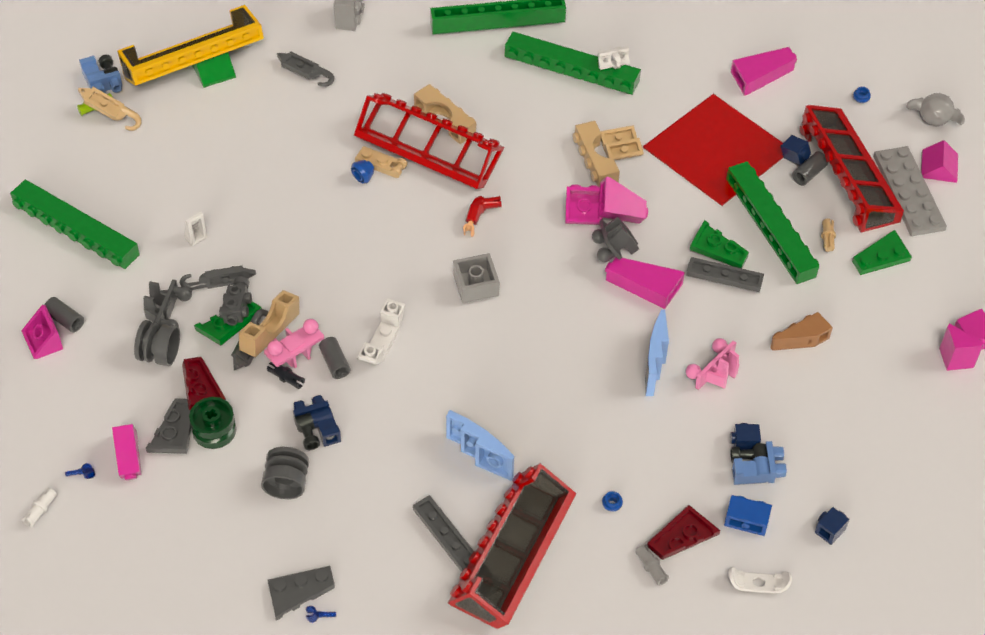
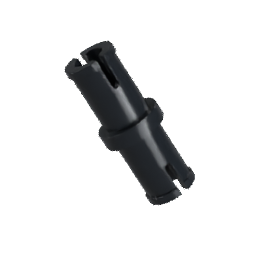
(286, 375)

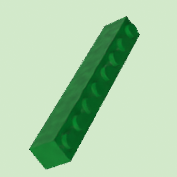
(496, 15)
(570, 63)
(772, 222)
(75, 224)

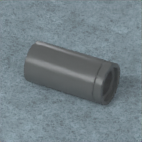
(810, 168)
(64, 314)
(334, 357)

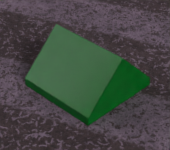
(215, 70)

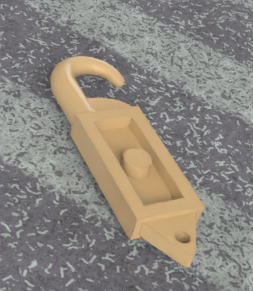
(108, 106)

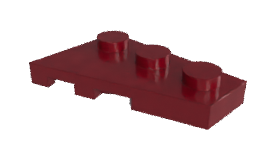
(199, 381)
(682, 533)

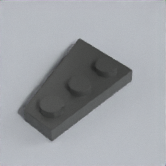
(174, 431)
(295, 589)

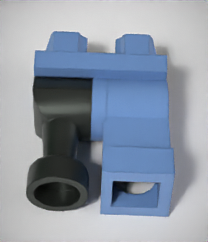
(101, 79)
(761, 468)

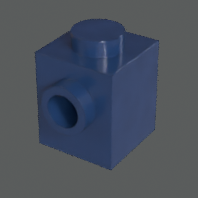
(796, 150)
(745, 436)
(831, 525)

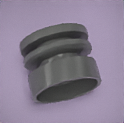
(157, 343)
(285, 473)

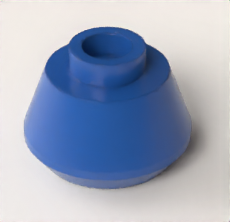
(362, 171)

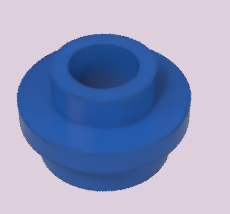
(862, 94)
(612, 496)

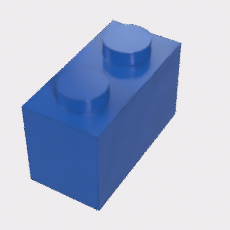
(748, 515)

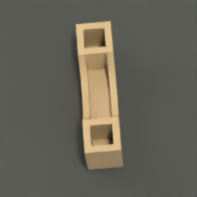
(432, 101)
(588, 138)
(283, 311)

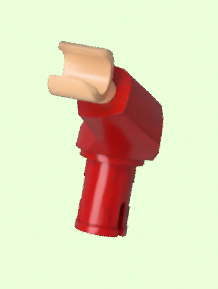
(478, 207)

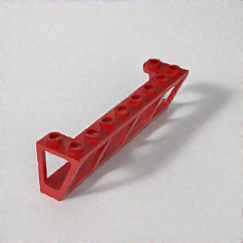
(423, 157)

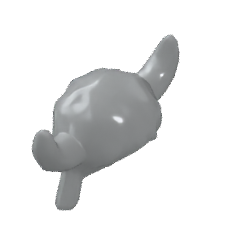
(937, 109)

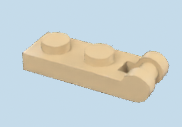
(382, 162)

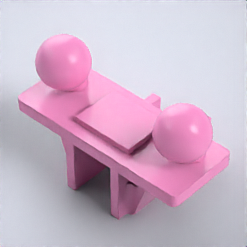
(294, 344)
(719, 368)

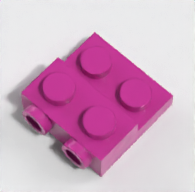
(582, 205)

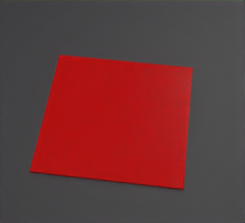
(709, 142)

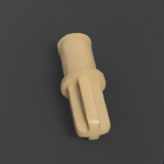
(828, 235)

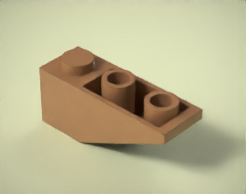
(806, 333)

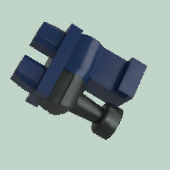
(316, 416)

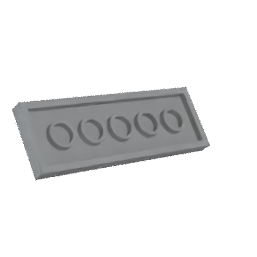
(911, 191)

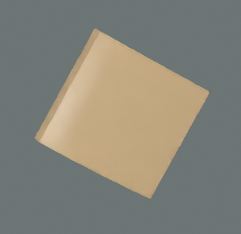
(621, 143)

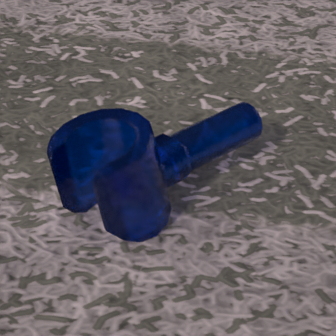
(86, 470)
(317, 614)

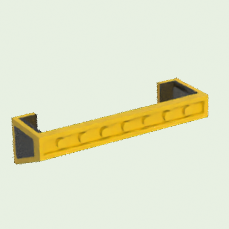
(243, 31)

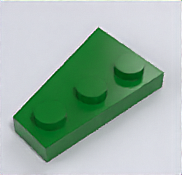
(716, 246)
(882, 254)
(221, 332)

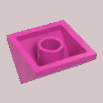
(940, 162)
(42, 334)
(959, 349)

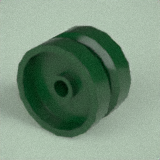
(212, 422)

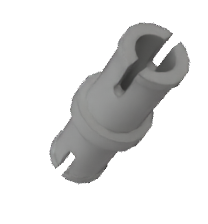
(652, 564)

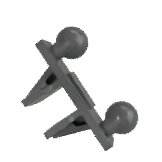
(616, 237)
(161, 302)

